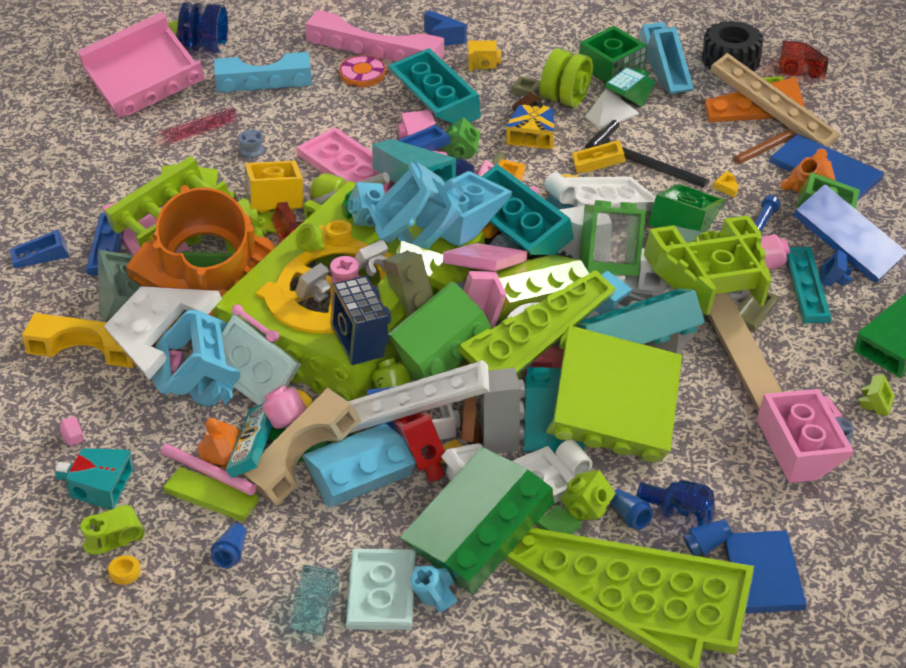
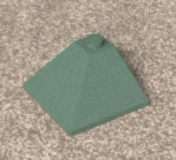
(113, 283)

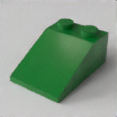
(685, 208)

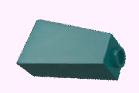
(395, 156)

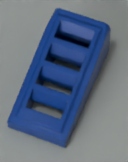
(47, 247)

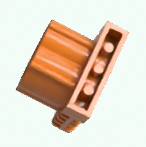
(193, 214)

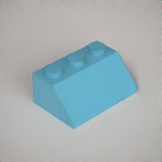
(359, 464)

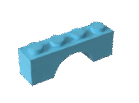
(235, 75)

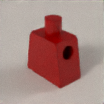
(417, 433)

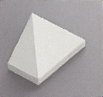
(609, 108)

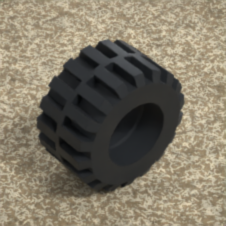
(736, 39)

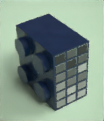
(359, 319)

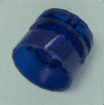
(202, 26)

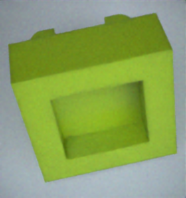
(877, 395)

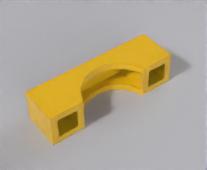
(51, 334)

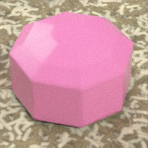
(71, 431)

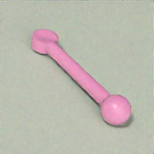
(271, 335)

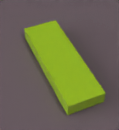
(210, 494)

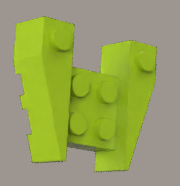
(712, 265)

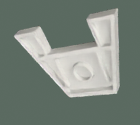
(148, 316)

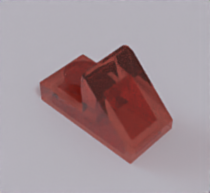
(284, 220)

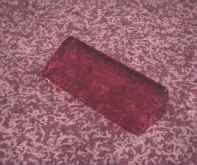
(200, 124)

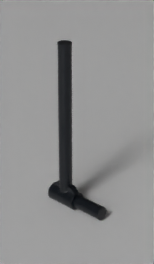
(602, 137)

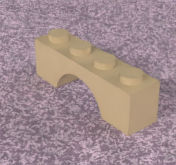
(324, 420)

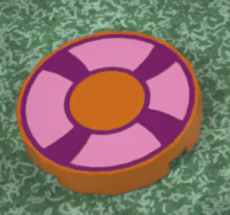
(362, 71)

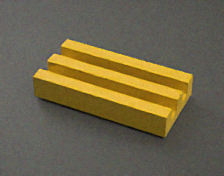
(598, 157)

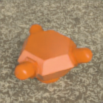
(817, 164)
(218, 442)

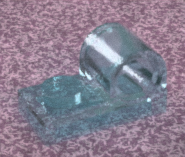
(314, 600)

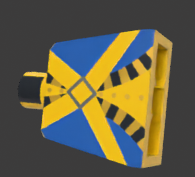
(531, 126)

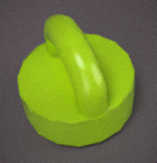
(309, 238)

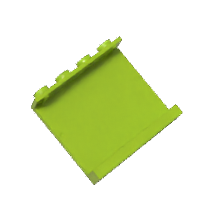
(616, 394)

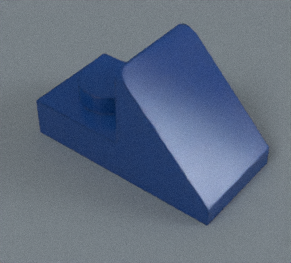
(451, 30)

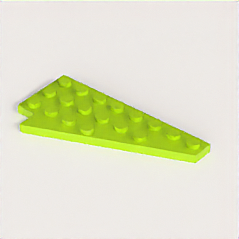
(651, 594)

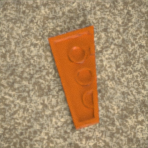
(738, 107)

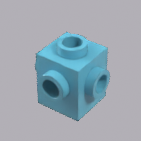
(360, 200)

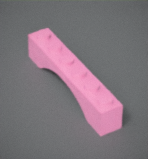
(333, 31)

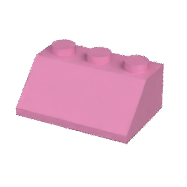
(803, 434)

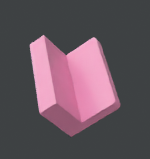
(486, 292)

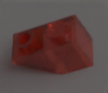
(797, 54)

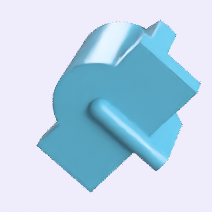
(433, 586)

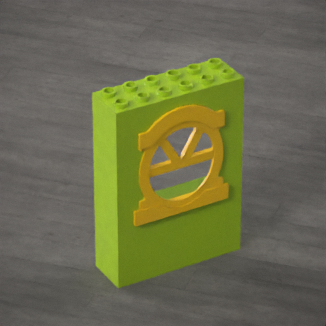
(308, 333)

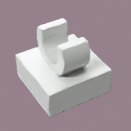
(372, 255)

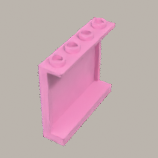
(140, 65)

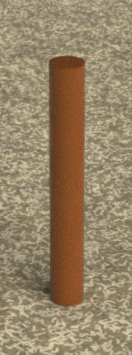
(764, 146)

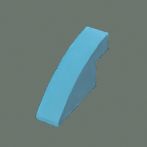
(666, 57)

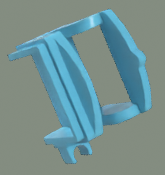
(406, 200)
(202, 365)

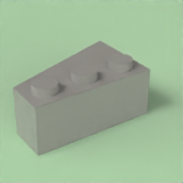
(502, 411)

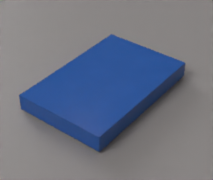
(775, 576)

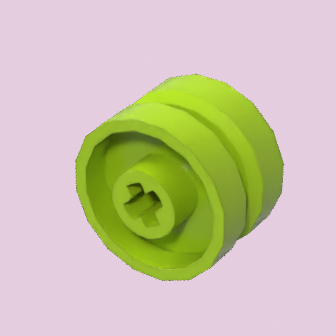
(566, 77)

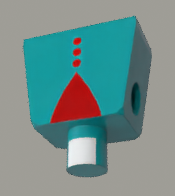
(97, 475)

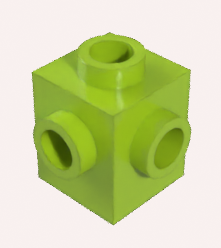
(587, 495)

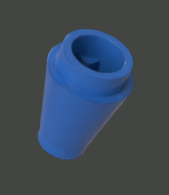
(632, 509)
(707, 537)
(229, 546)

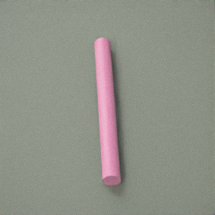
(208, 469)

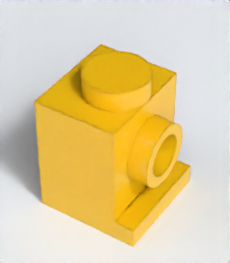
(483, 55)

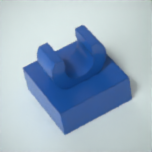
(836, 270)

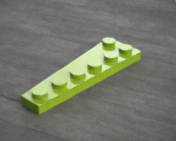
(531, 333)

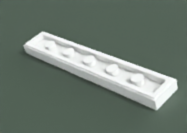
(421, 395)

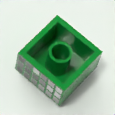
(612, 52)

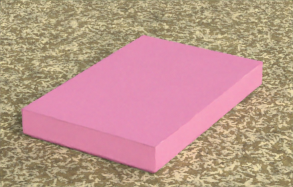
(484, 257)

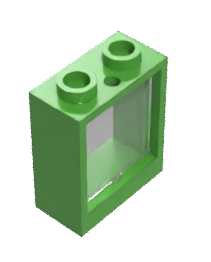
(612, 238)

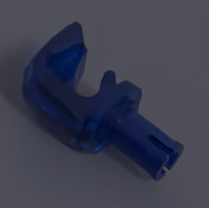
(683, 496)

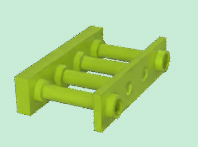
(152, 196)

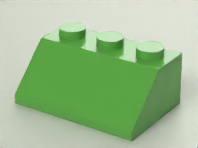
(433, 333)

